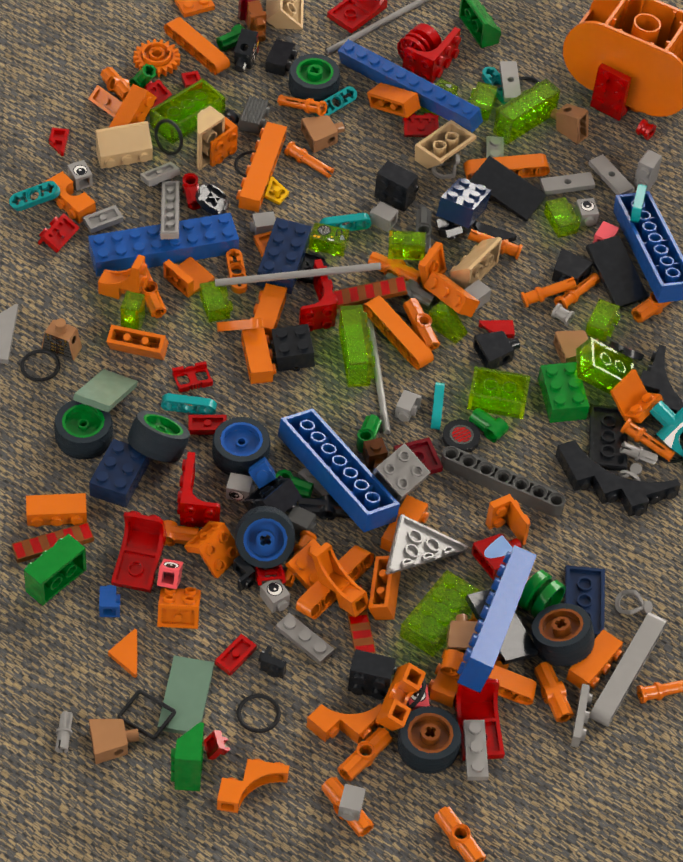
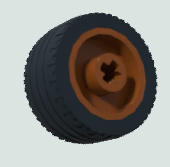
(563, 634)
(429, 740)

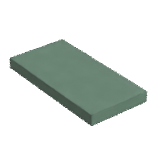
(105, 390)
(186, 693)

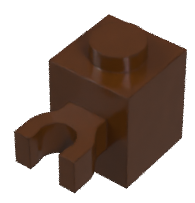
(374, 452)

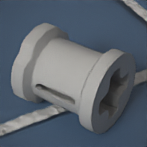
(563, 314)

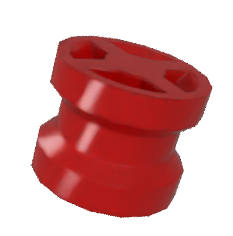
(645, 129)

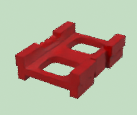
(190, 372)
(260, 574)

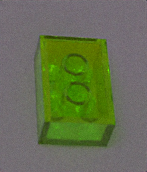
(601, 365)
(499, 392)

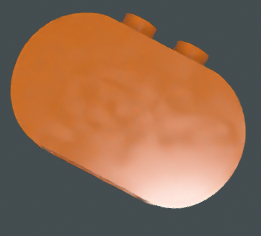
(637, 40)

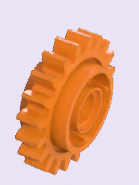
(159, 54)

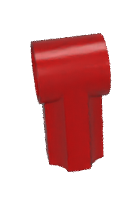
(189, 188)

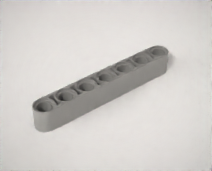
(628, 669)

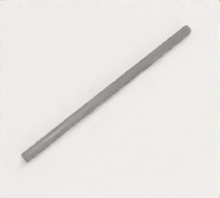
(376, 25)
(298, 274)
(379, 381)

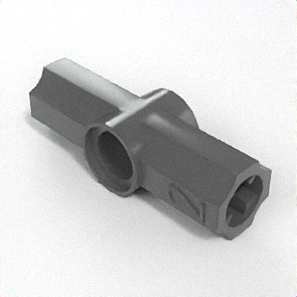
(423, 224)
(414, 291)

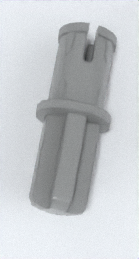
(639, 453)
(64, 732)

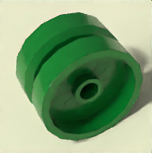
(541, 593)

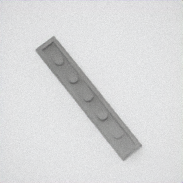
(170, 210)

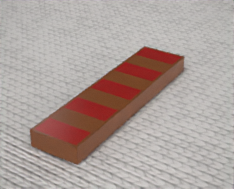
(364, 293)
(35, 546)
(361, 631)

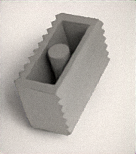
(648, 169)

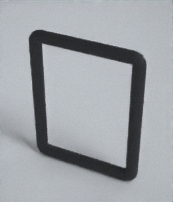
(119, 716)

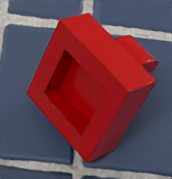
(215, 745)

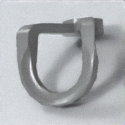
(456, 160)
(635, 469)
(646, 606)

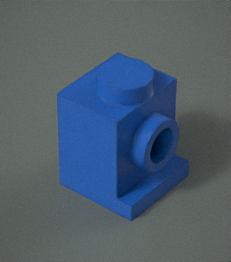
(109, 601)

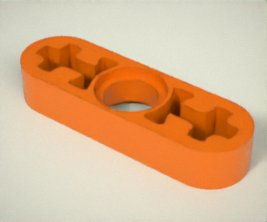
(239, 264)
(239, 324)

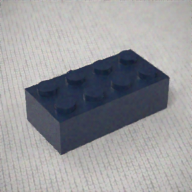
(284, 251)

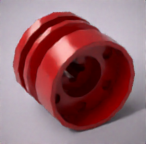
(420, 38)

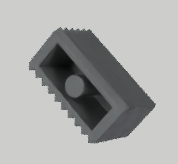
(254, 115)

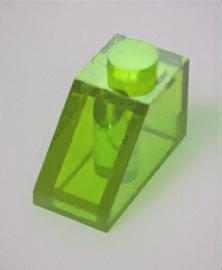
(447, 322)

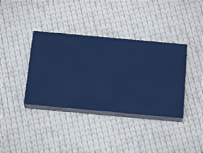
(587, 590)

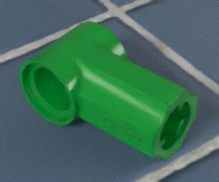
(230, 39)
(144, 76)
(492, 427)
(368, 430)
(304, 487)

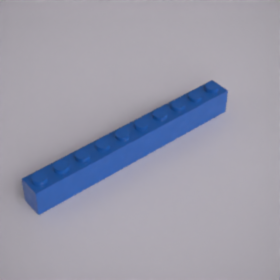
(430, 95)

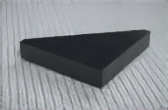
(493, 231)

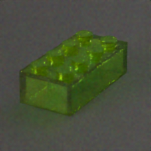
(184, 107)
(526, 111)
(356, 346)
(429, 621)

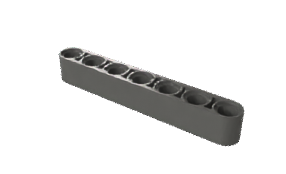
(503, 481)

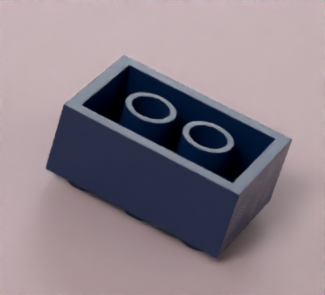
(463, 202)
(118, 474)

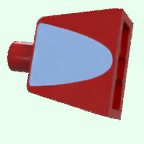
(492, 551)

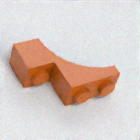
(118, 282)
(333, 576)
(328, 723)
(257, 773)

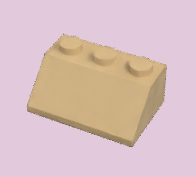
(285, 13)
(209, 126)
(442, 144)
(124, 145)
(477, 262)

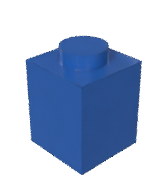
(262, 472)

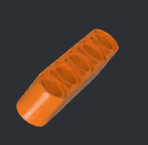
(197, 45)
(523, 165)
(398, 332)
(320, 597)
(512, 685)

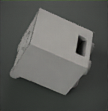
(401, 472)

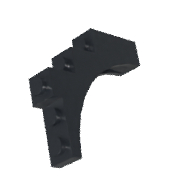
(657, 382)
(610, 487)

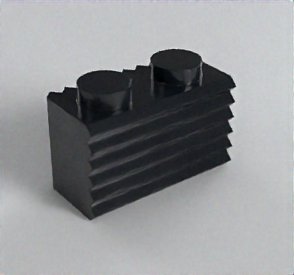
(280, 57)

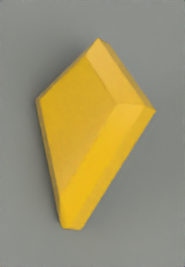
(276, 192)

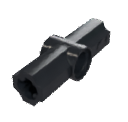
(323, 507)

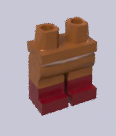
(254, 16)

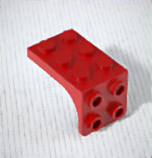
(355, 13)
(431, 64)
(611, 92)
(323, 312)
(191, 509)
(139, 551)
(481, 706)

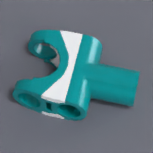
(672, 425)

